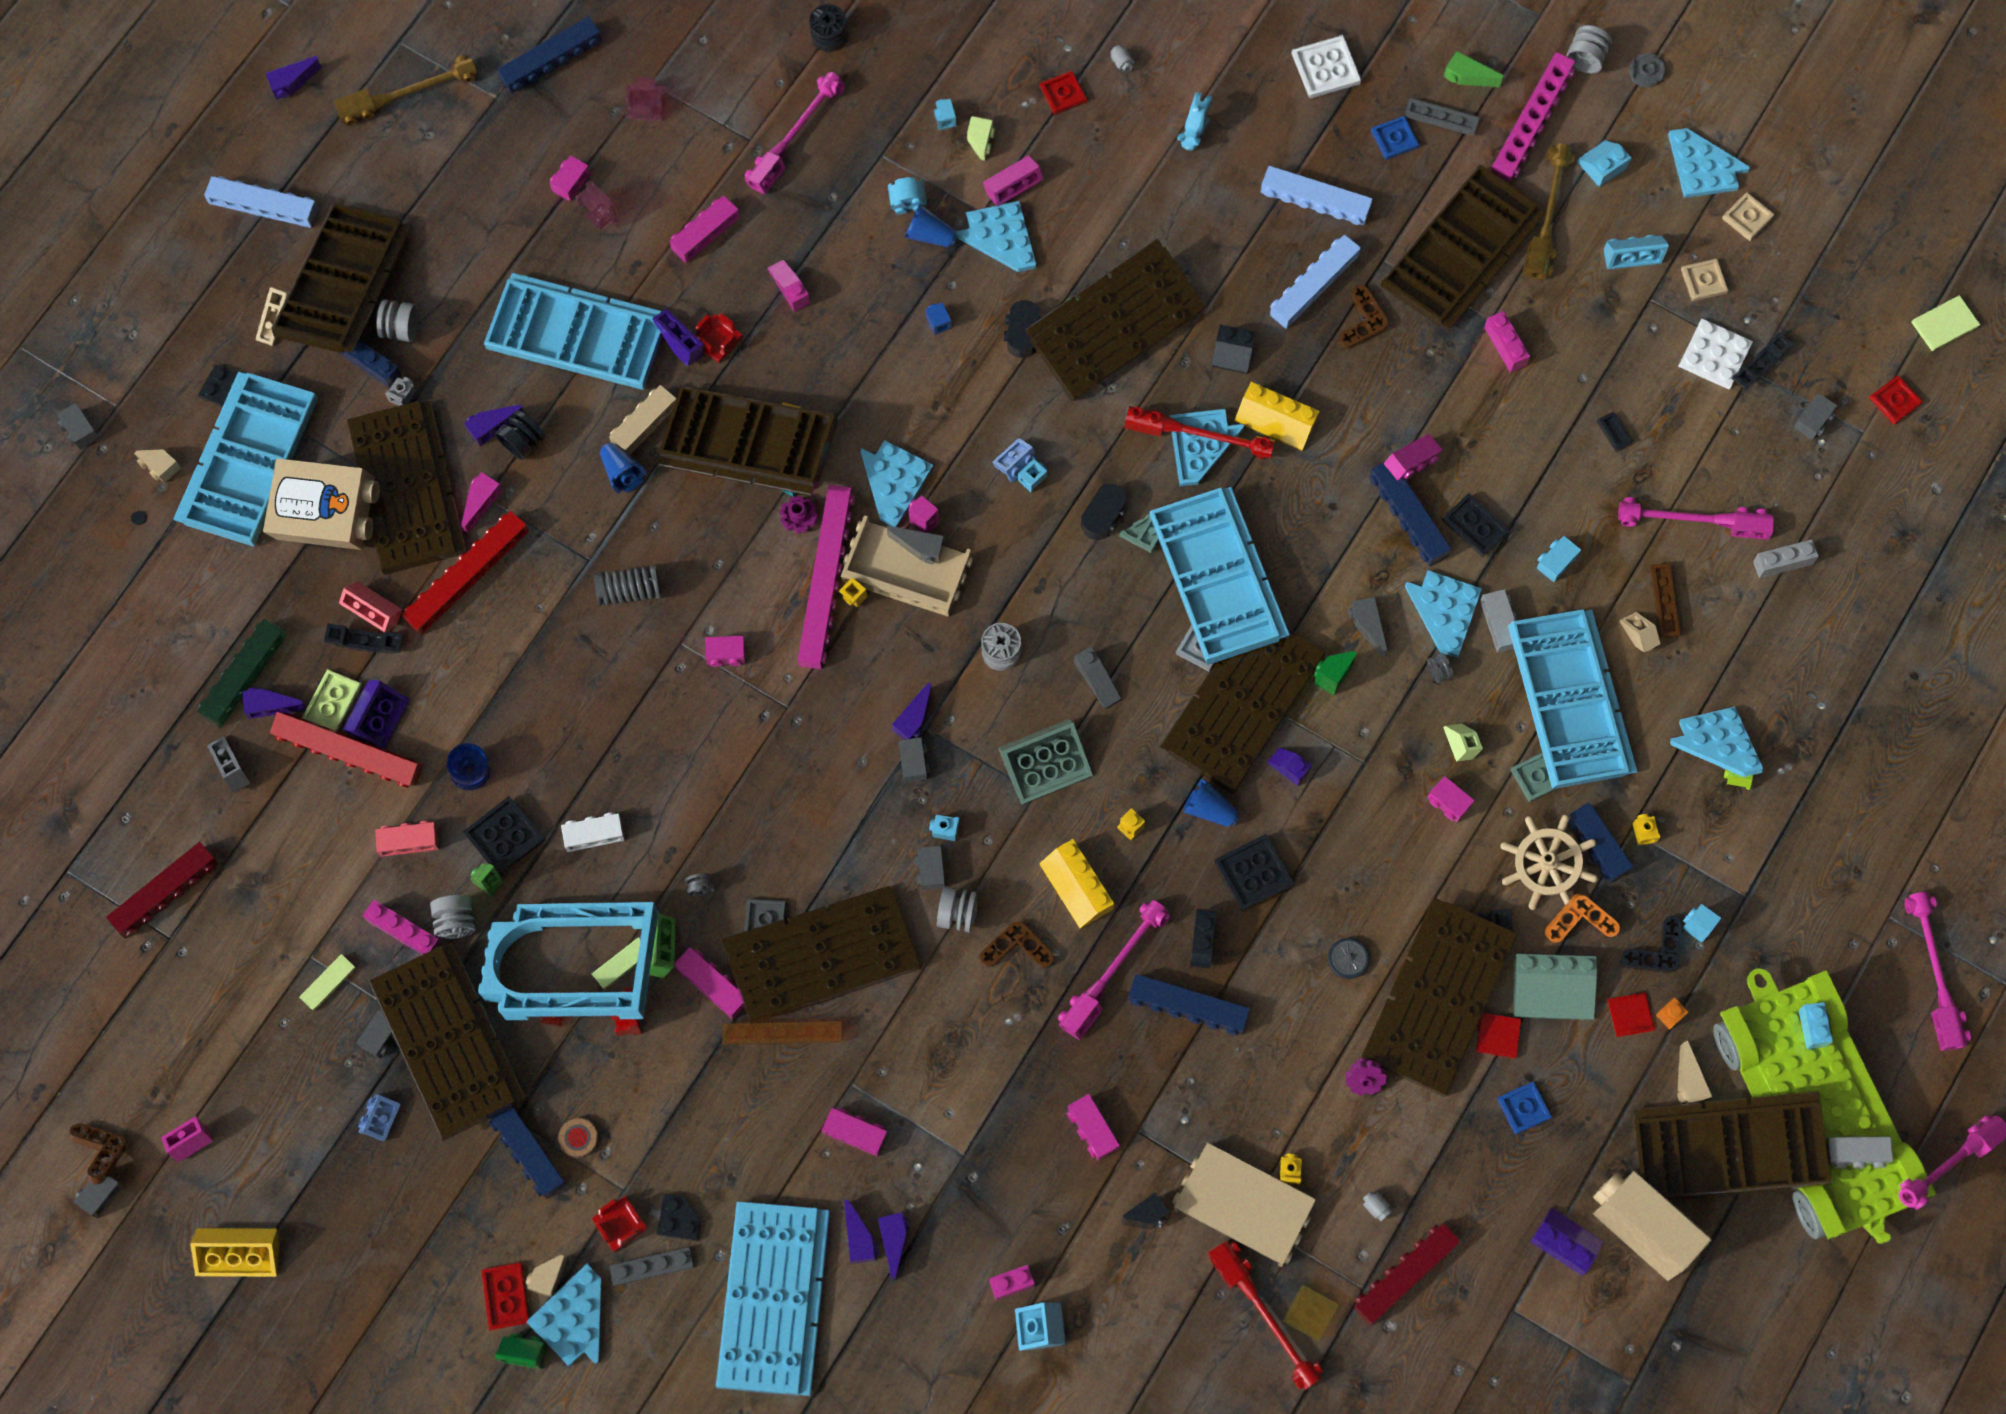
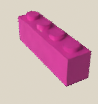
(704, 229)
(400, 928)
(710, 982)

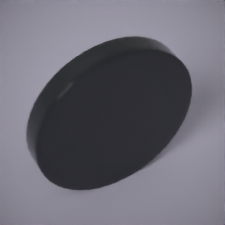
(138, 518)

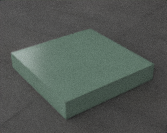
(1533, 777)

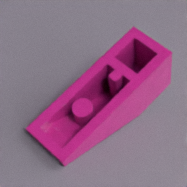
(789, 285)
(480, 497)

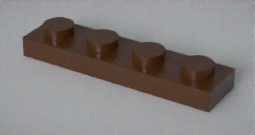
(1664, 601)

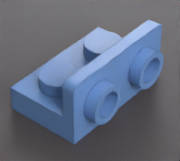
(1015, 458)
(378, 1117)

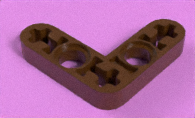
(1370, 318)
(1019, 940)
(104, 1146)

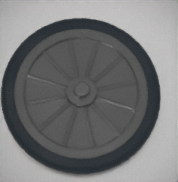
(1348, 958)

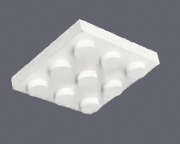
(1326, 67)
(1715, 353)

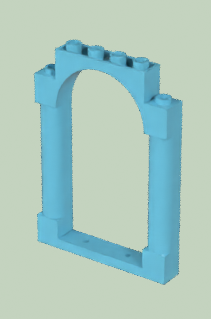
(536, 917)

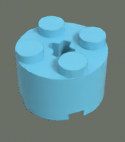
(907, 195)

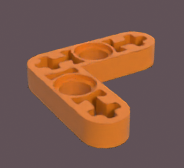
(1578, 912)

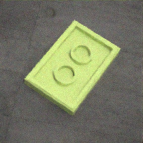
(1945, 323)
(332, 700)

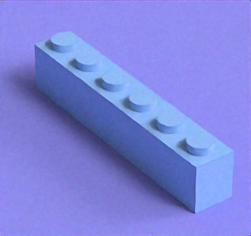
(1316, 195)
(261, 201)
(1314, 281)

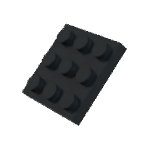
(504, 835)
(1254, 872)

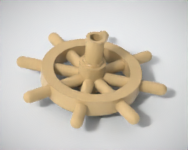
(1548, 861)

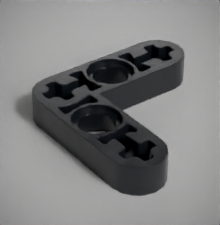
(1665, 953)

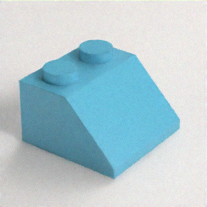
(1604, 162)
(1040, 1326)

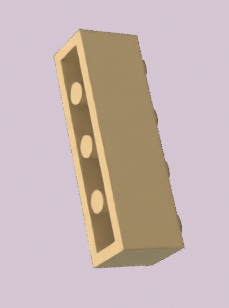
(643, 420)

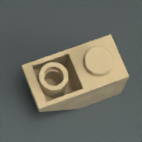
(159, 463)

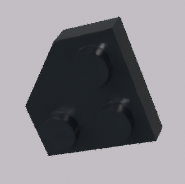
(678, 1219)

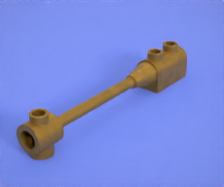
(364, 105)
(1540, 248)

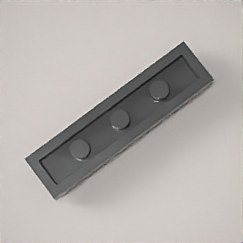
(1441, 117)
(651, 1266)

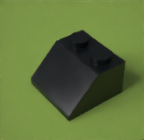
(1233, 349)
(1147, 1214)

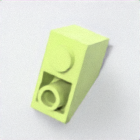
(979, 136)
(1463, 741)

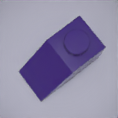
(1290, 765)

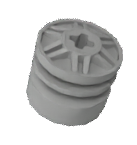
(1589, 49)
(397, 320)
(1001, 656)
(957, 909)
(452, 917)

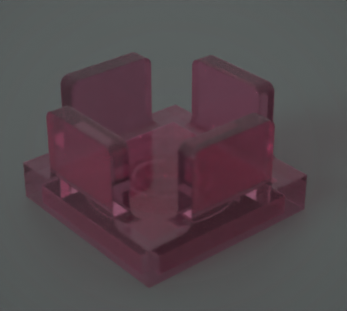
(645, 100)
(600, 207)

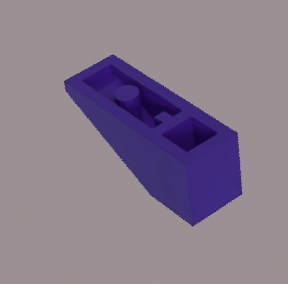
(291, 77)
(679, 338)
(487, 423)
(266, 703)
(911, 720)
(894, 1237)
(859, 1239)

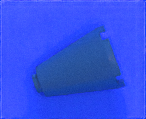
(930, 229)
(622, 470)
(1210, 805)

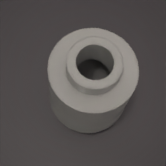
(1122, 58)
(1377, 1205)

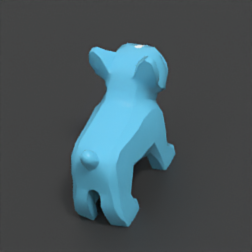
(1196, 122)

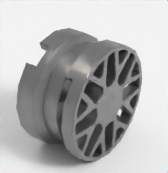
(1439, 668)
(699, 884)

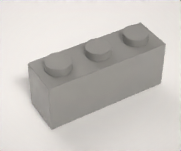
(1785, 558)
(1498, 617)
(1859, 1152)

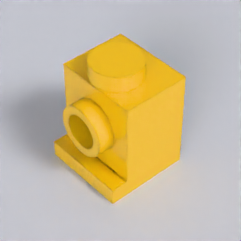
(853, 592)
(1131, 824)
(1643, 835)
(1290, 1177)

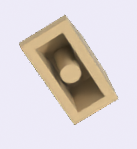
(1641, 632)
(546, 1276)

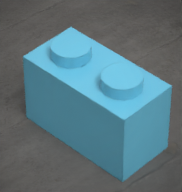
(1558, 559)
(1700, 922)
(1815, 1025)

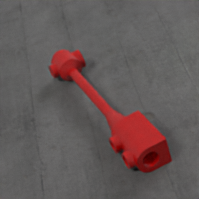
(1154, 423)
(1236, 1272)

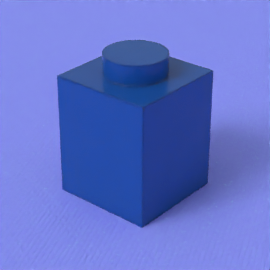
(938, 318)

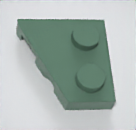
(1141, 534)

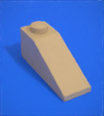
(272, 307)
(1691, 1082)

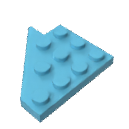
(1703, 166)
(1001, 235)
(1198, 454)
(894, 480)
(1445, 609)
(1719, 740)
(572, 1318)

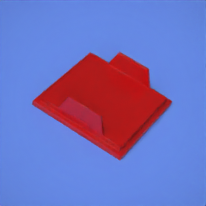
(1631, 1014)

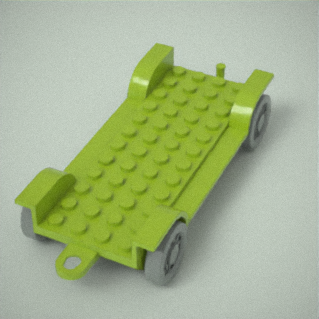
(1772, 1056)

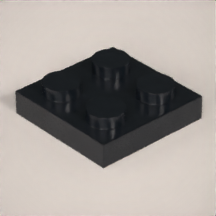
(217, 385)

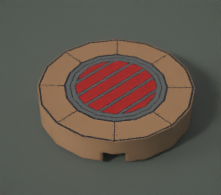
(578, 1138)

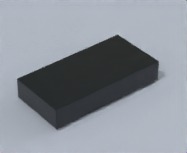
(1614, 431)

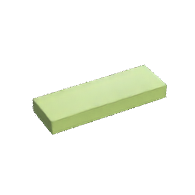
(618, 965)
(327, 982)

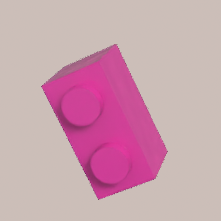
(569, 178)
(923, 515)
(725, 651)
(1450, 799)
(186, 1139)
(1011, 1282)

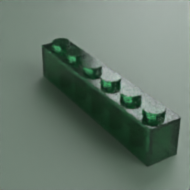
(241, 673)

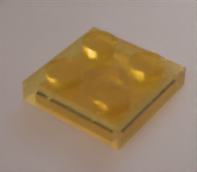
(1310, 1313)

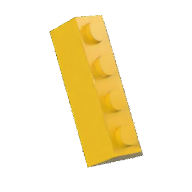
(1276, 416)
(1077, 884)
(235, 1252)

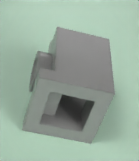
(399, 396)

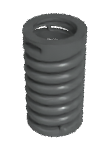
(627, 589)

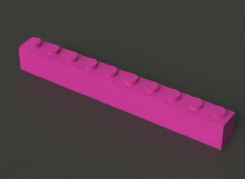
(825, 576)

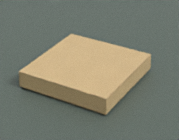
(1748, 216)
(1704, 280)

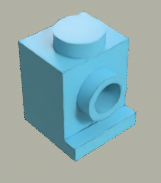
(945, 114)
(1033, 468)
(947, 833)

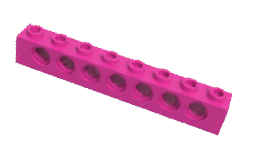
(1559, 66)

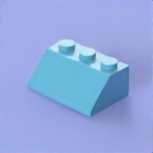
(1635, 251)

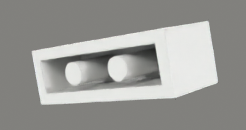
(592, 832)

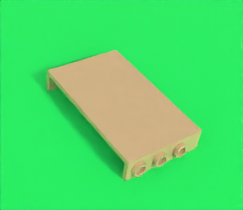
(896, 573)
(1244, 1203)

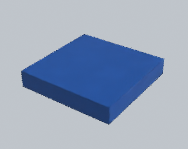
(1395, 138)
(1524, 1108)

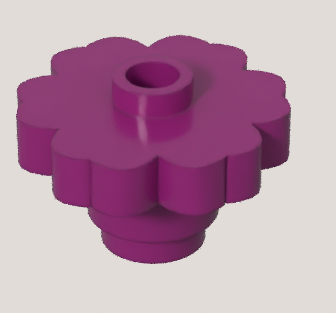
(798, 515)
(1365, 1077)

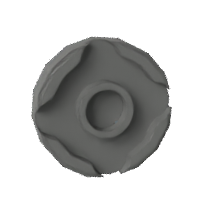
(1647, 70)

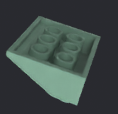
(1045, 761)
(1554, 986)

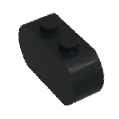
(1021, 316)
(1104, 512)
(1203, 938)

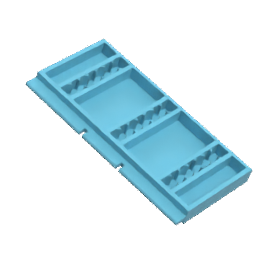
(575, 331)
(234, 484)
(1219, 574)
(1572, 698)
(773, 1299)

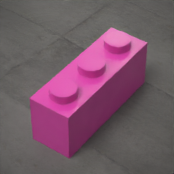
(1013, 180)
(1507, 341)
(1413, 457)
(1092, 1128)
(855, 1131)

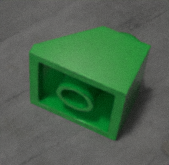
(1333, 671)
(521, 1351)

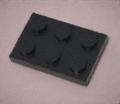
(1475, 525)

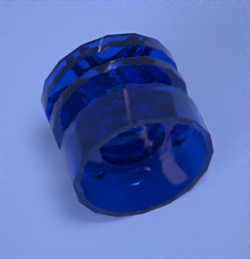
(467, 756)

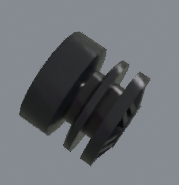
(828, 27)
(523, 431)

